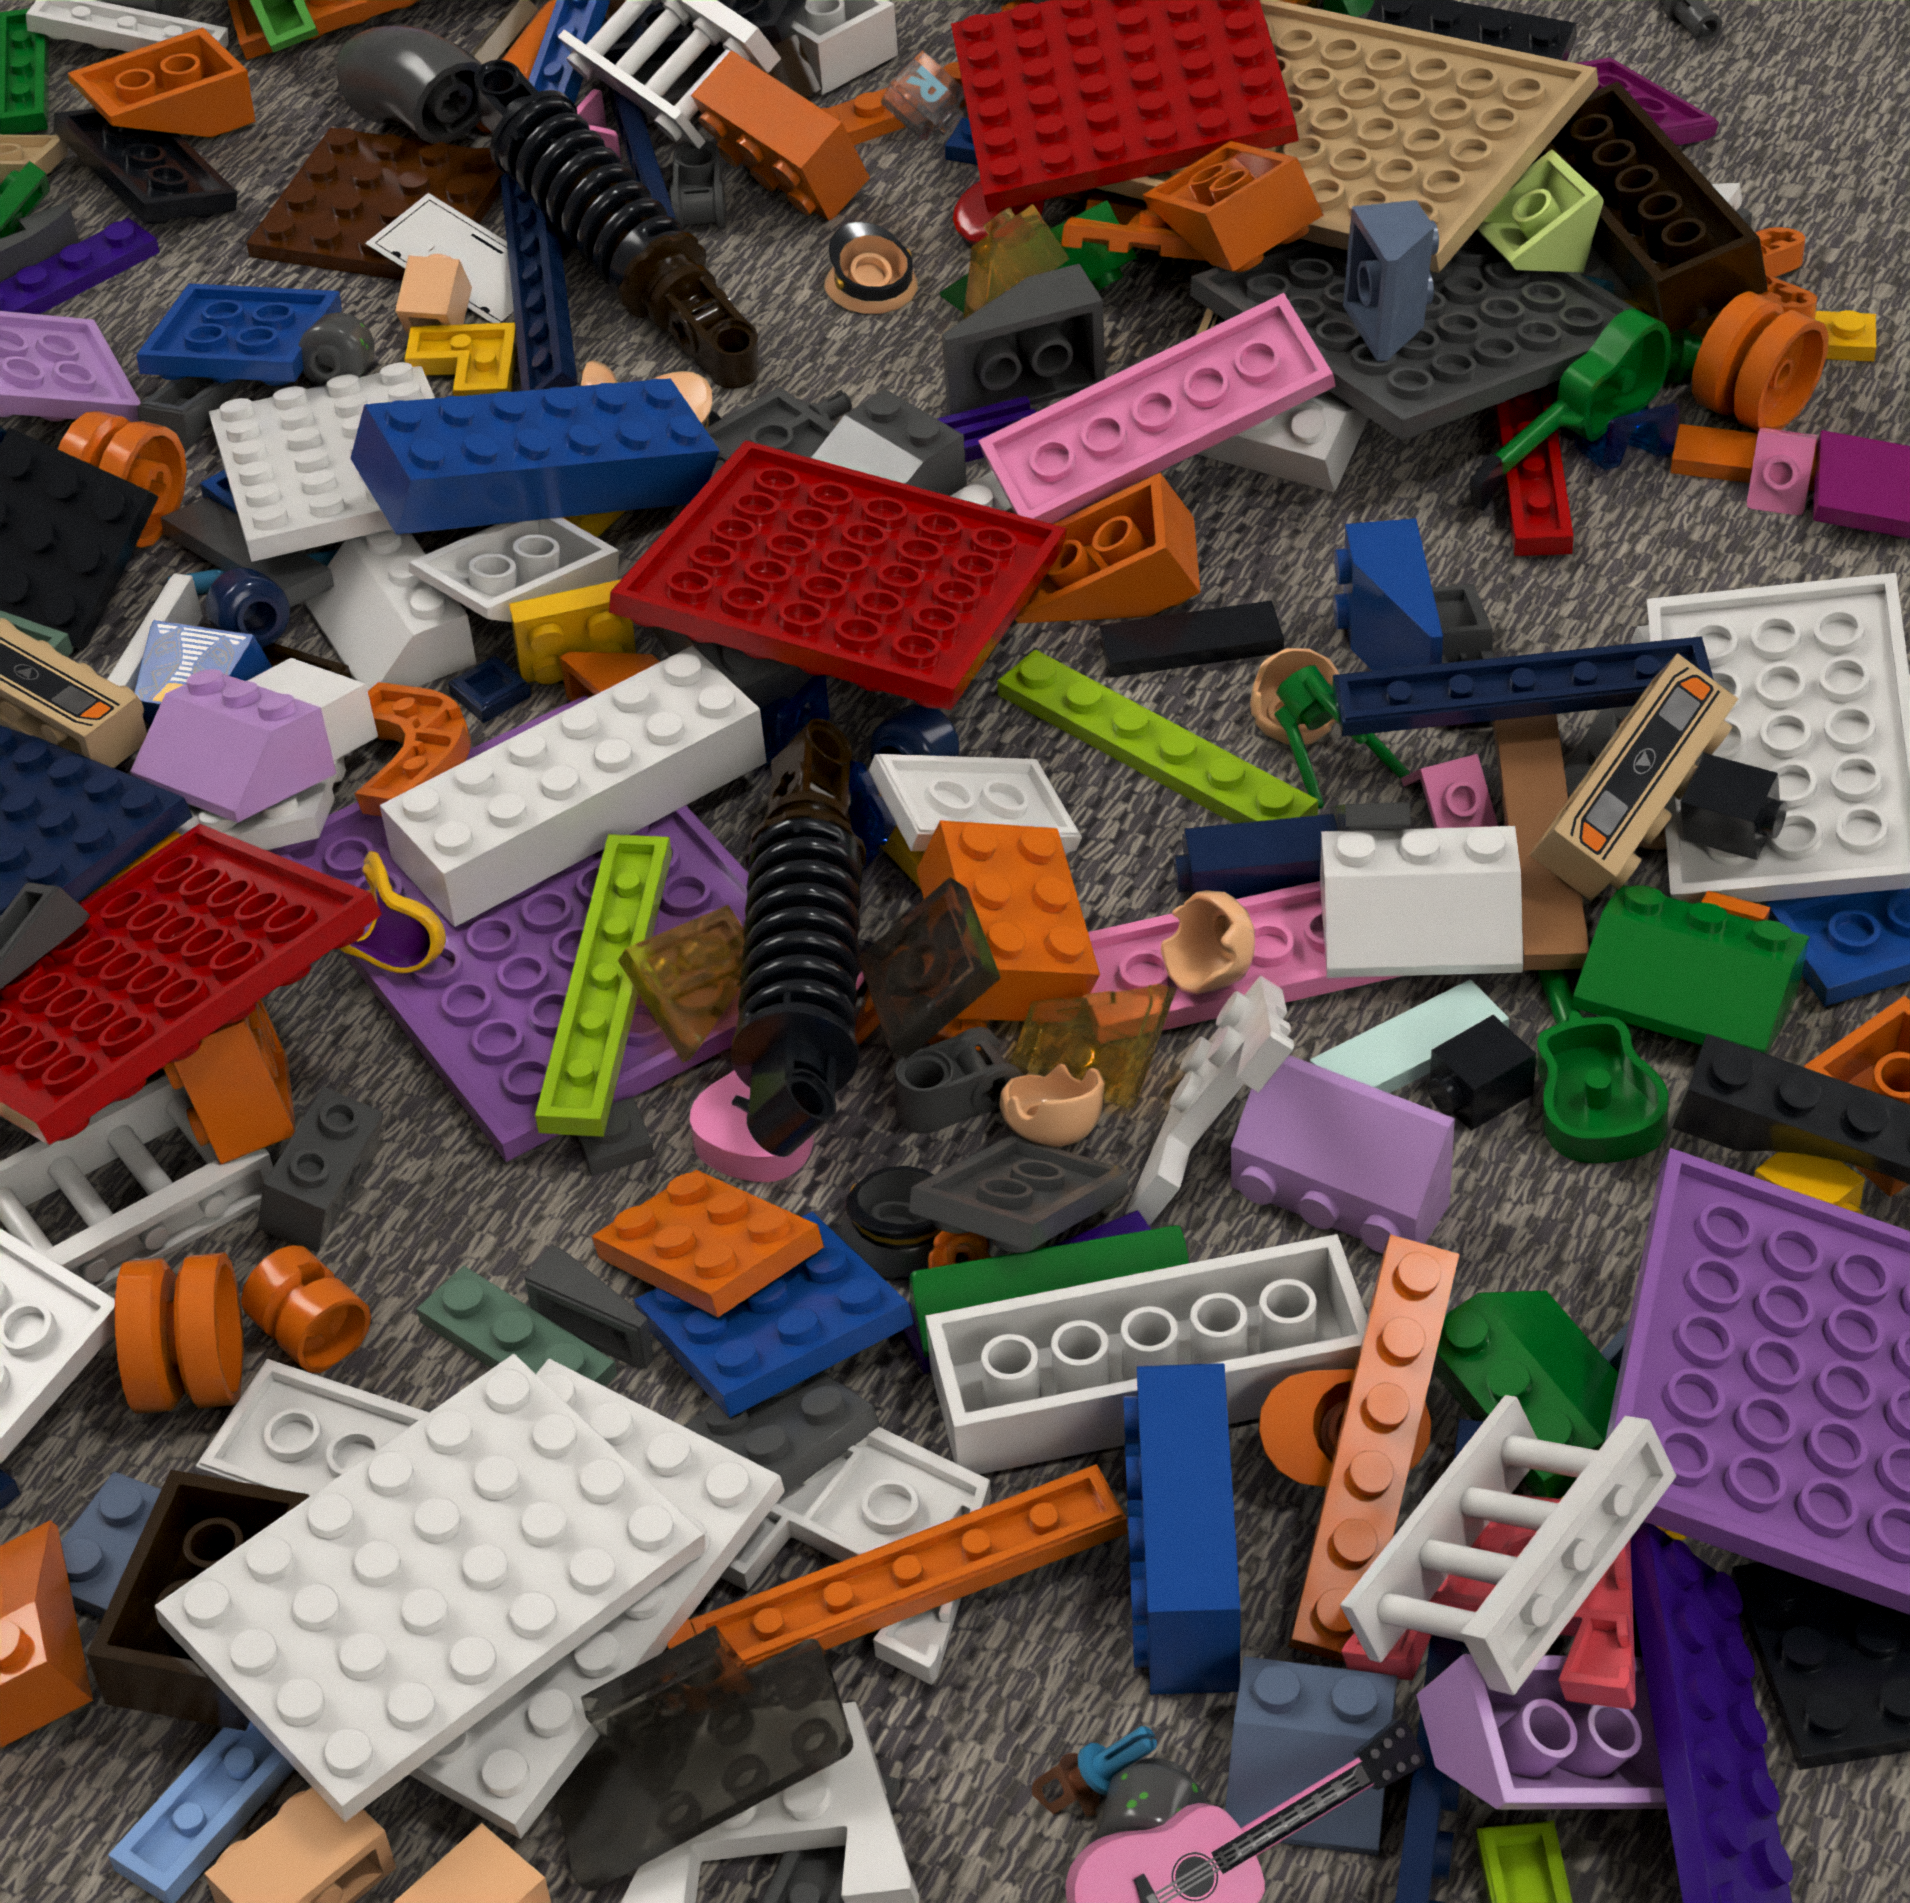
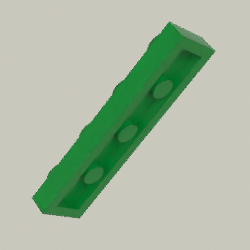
(22, 75)

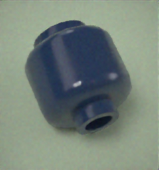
(248, 604)
(915, 732)

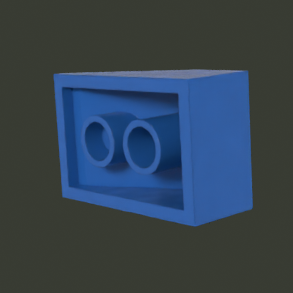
(1387, 596)

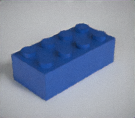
(1182, 1530)

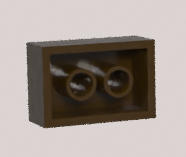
(186, 1533)

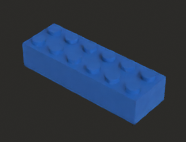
(532, 454)

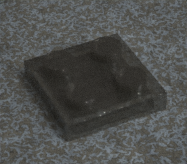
(928, 968)

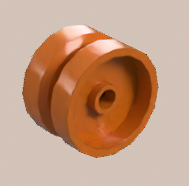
(1759, 362)
(137, 453)
(179, 1333)

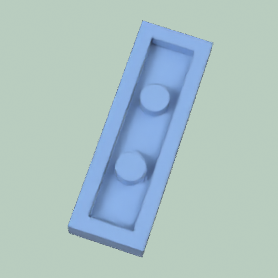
(200, 1813)

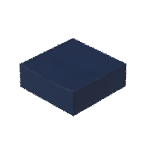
(489, 689)

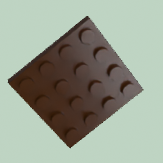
(361, 185)

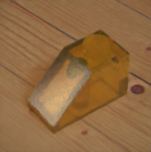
(1010, 253)

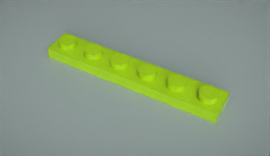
(1150, 743)
(600, 994)

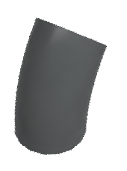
(410, 80)

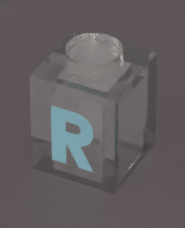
(925, 98)

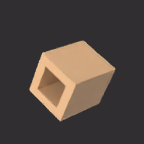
(433, 292)

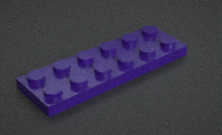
(1707, 1726)

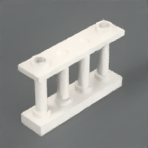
(711, 23)
(150, 1227)
(1549, 1577)

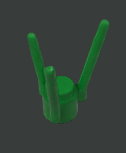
(1311, 702)

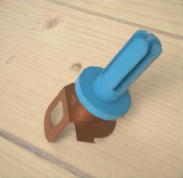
(1092, 1769)

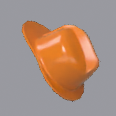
(1304, 1421)

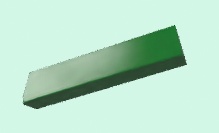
(1041, 1271)

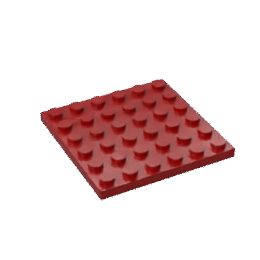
(1114, 91)
(841, 574)
(160, 968)

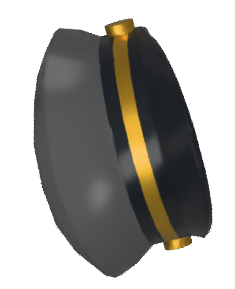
(880, 1222)

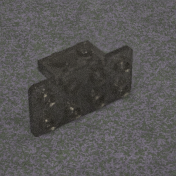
(693, 1747)

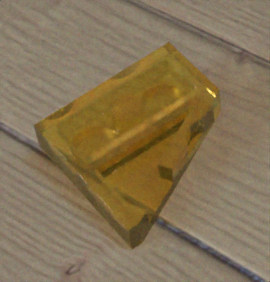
(688, 976)
(1099, 1032)

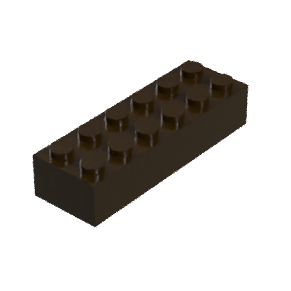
(1660, 217)

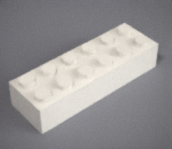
(571, 782)
(1052, 1367)

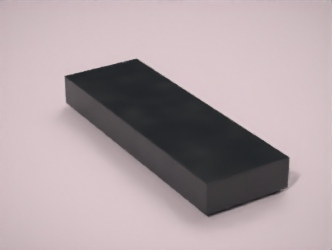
(1191, 638)

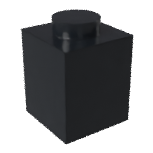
(1732, 807)
(1481, 1073)

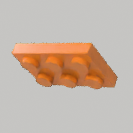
(707, 1242)

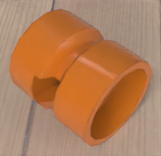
(305, 1308)

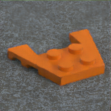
(1137, 228)

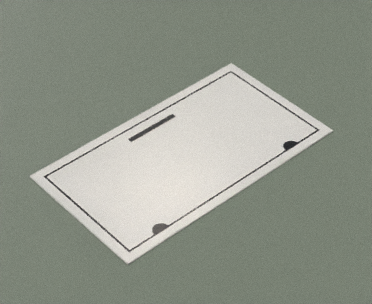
(457, 236)

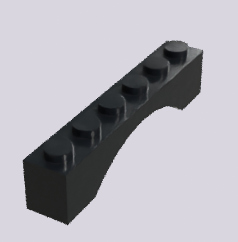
(1778, 1106)

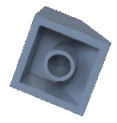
(1389, 273)
(1298, 1728)

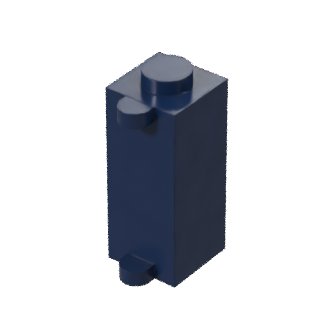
(1251, 856)

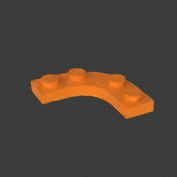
(431, 735)

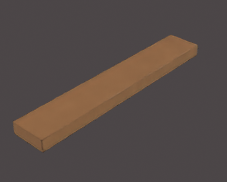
(1532, 797)

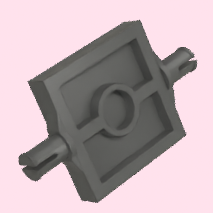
(780, 423)

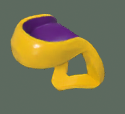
(407, 932)

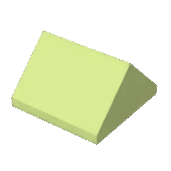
(1545, 218)

